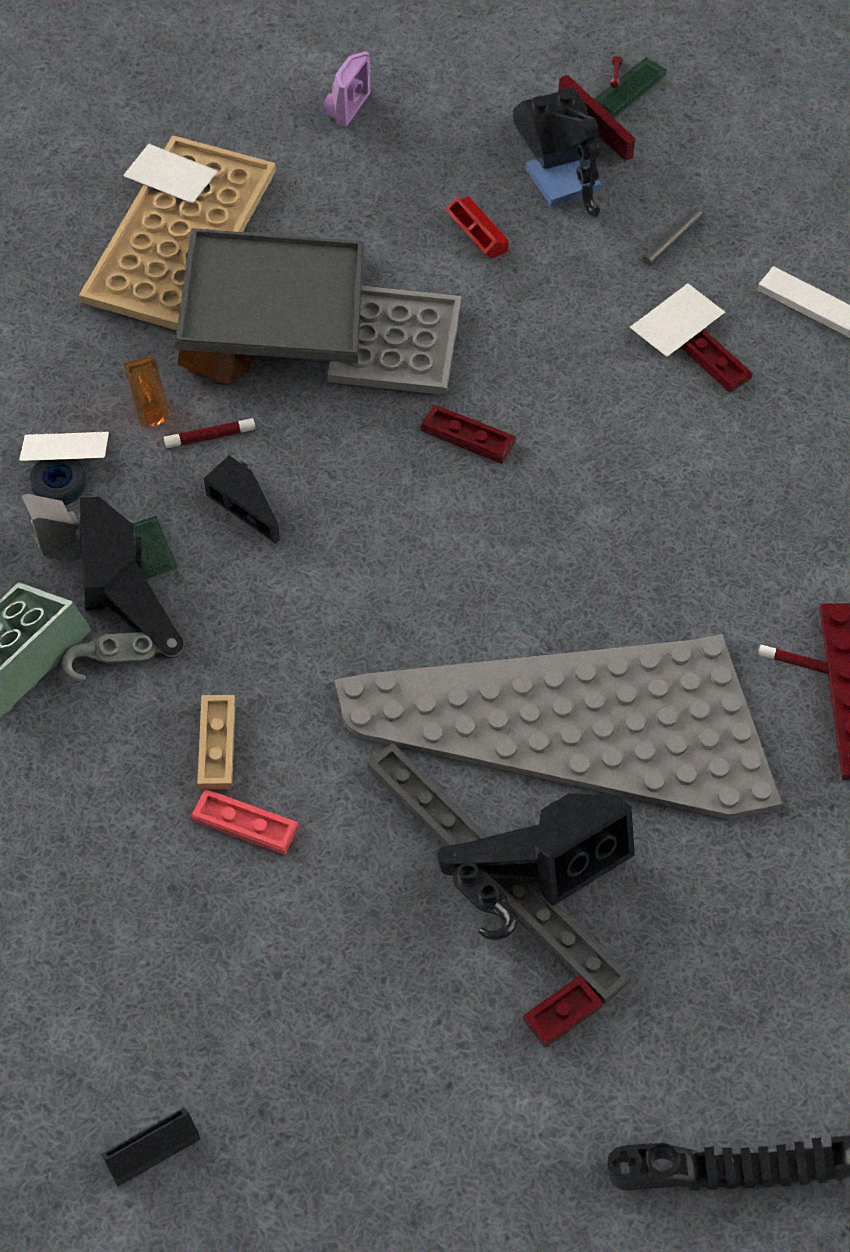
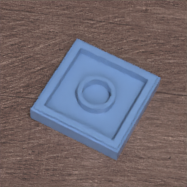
(558, 182)

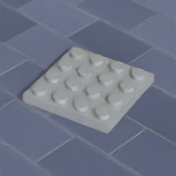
(402, 341)

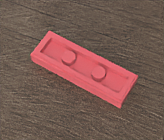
(244, 821)

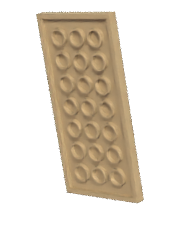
(148, 254)

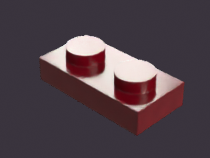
(562, 1011)

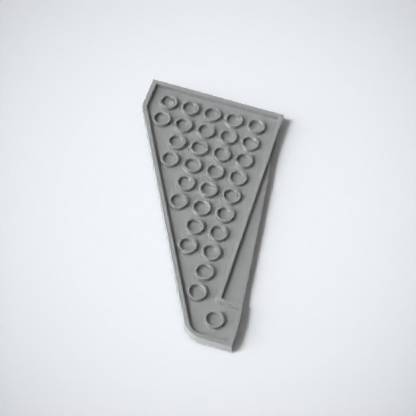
(617, 721)

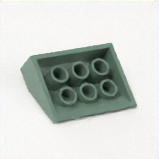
(33, 638)

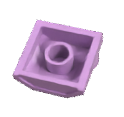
(349, 89)

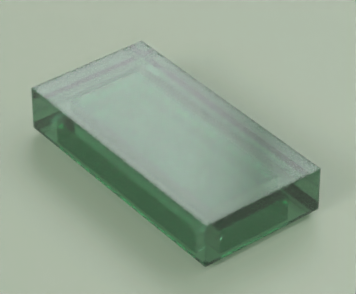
(156, 553)

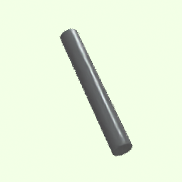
(675, 234)

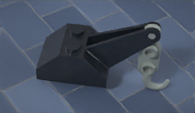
(114, 580)

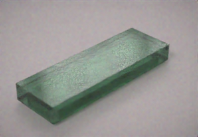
(632, 87)

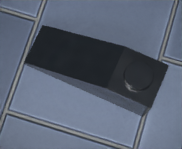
(238, 491)

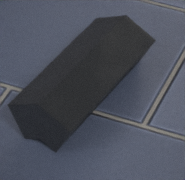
(151, 1146)

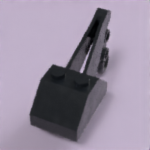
(561, 133)
(567, 850)

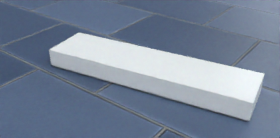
(807, 300)

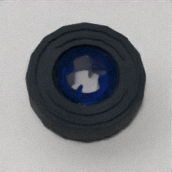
(68, 489)

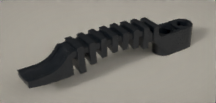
(729, 1169)

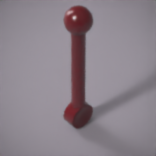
(617, 62)

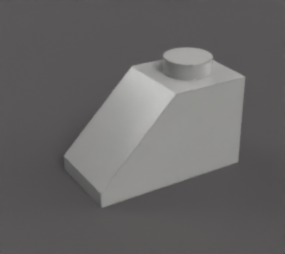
(50, 522)

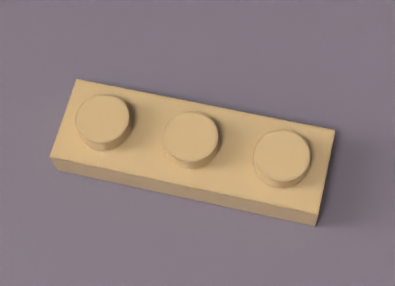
(216, 742)

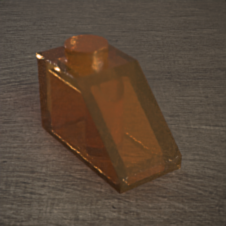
(146, 391)

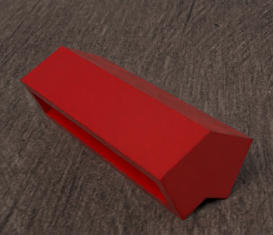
(478, 226)

